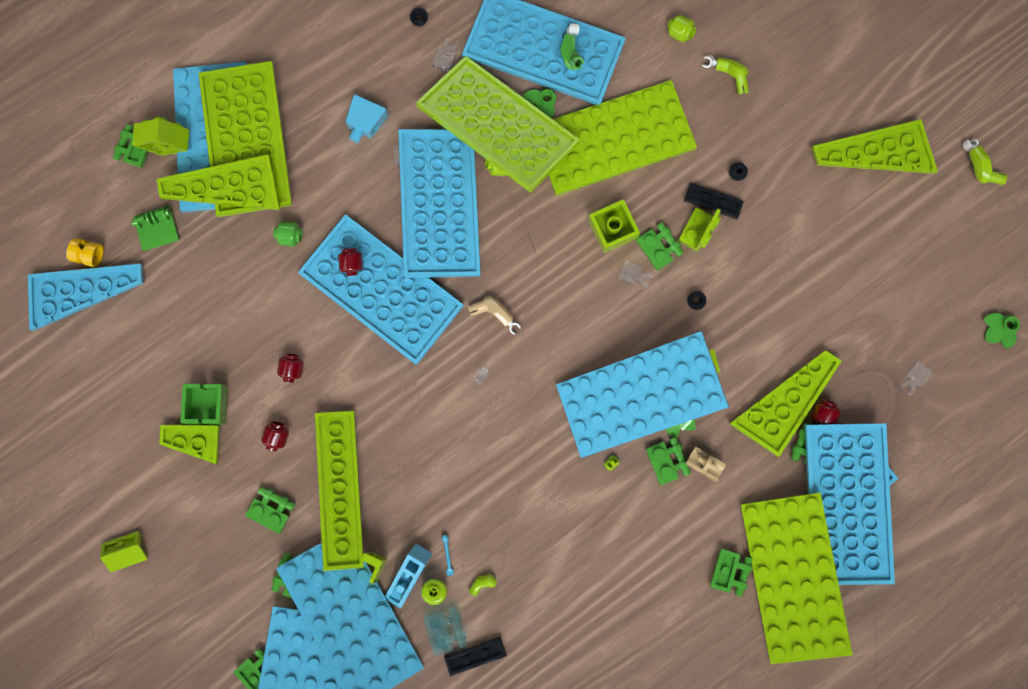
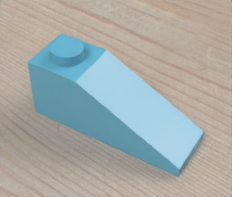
(408, 575)

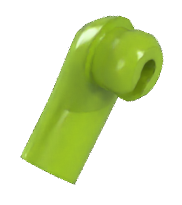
(481, 582)

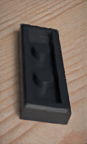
(712, 200)
(475, 656)

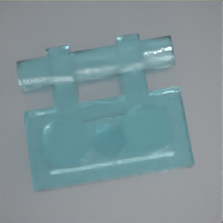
(438, 632)

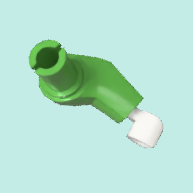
(569, 55)

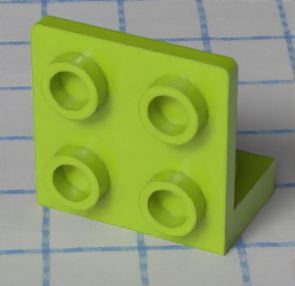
(698, 229)

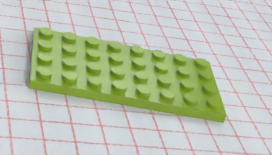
(244, 123)
(498, 123)
(623, 137)
(796, 579)

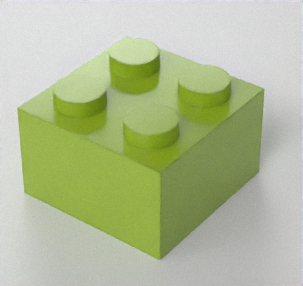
(160, 136)
(613, 226)

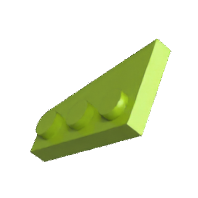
(195, 440)

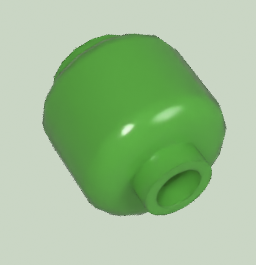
(288, 234)

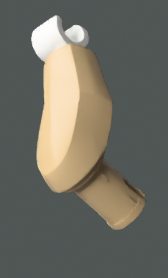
(495, 308)

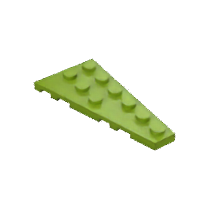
(889, 149)
(232, 184)
(781, 412)

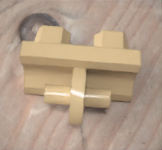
(705, 464)

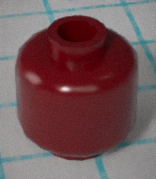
(350, 261)
(290, 367)
(826, 413)
(275, 435)

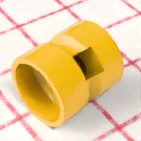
(85, 252)

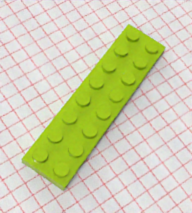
(338, 491)

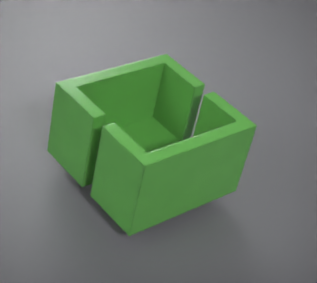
(203, 405)

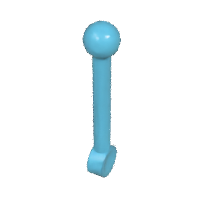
(450, 571)

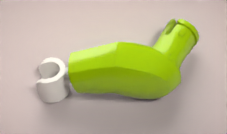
(733, 68)
(982, 164)

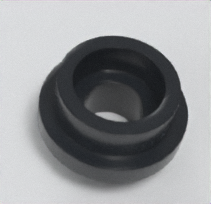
(418, 12)
(735, 176)
(696, 294)

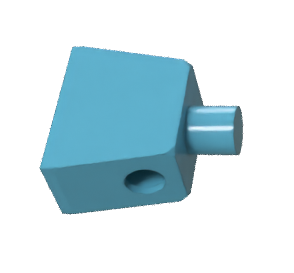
(364, 118)

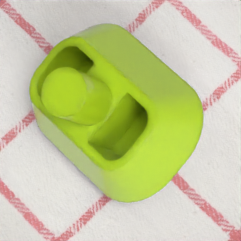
(611, 462)

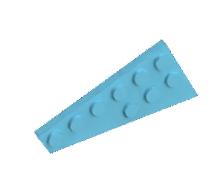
(68, 292)

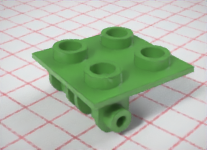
(155, 228)

